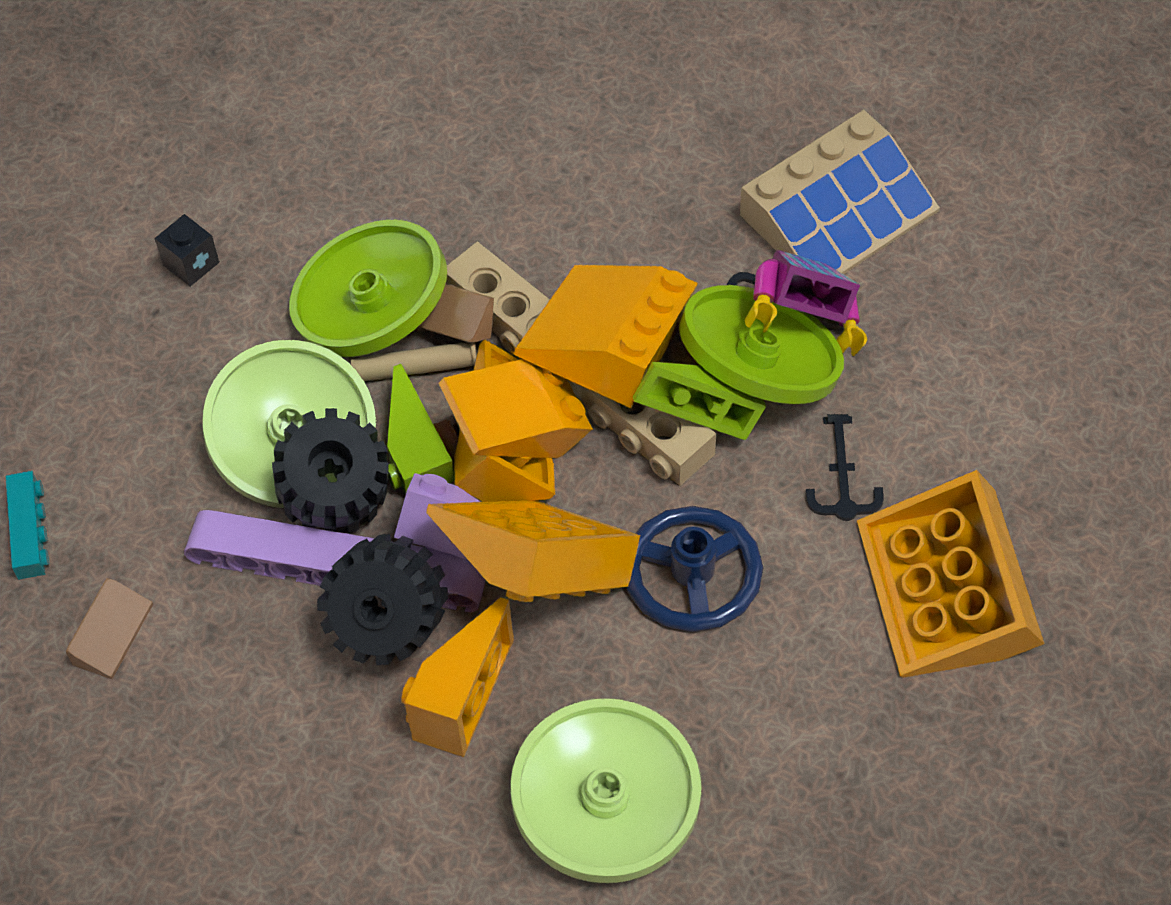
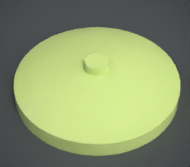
(265, 393)
(605, 790)

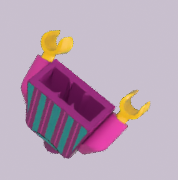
(810, 289)

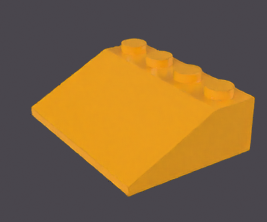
(608, 326)
(538, 547)
(949, 579)

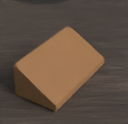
(461, 315)
(108, 629)

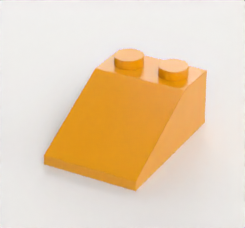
(516, 410)
(458, 680)

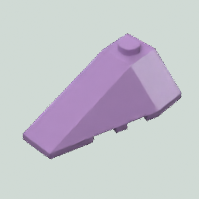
(415, 521)

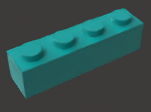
(25, 525)

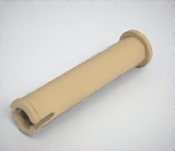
(416, 360)

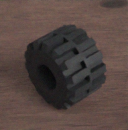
(325, 448)
(407, 592)

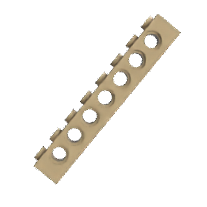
(672, 458)

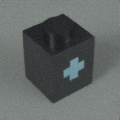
(187, 250)

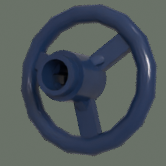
(693, 565)

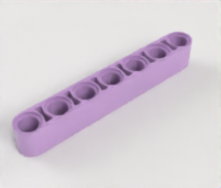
(305, 553)

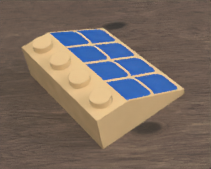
(839, 196)

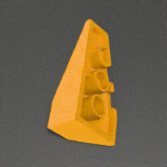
(501, 476)

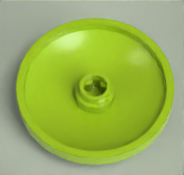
(368, 287)
(787, 364)

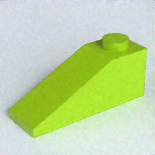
(699, 398)
(412, 437)

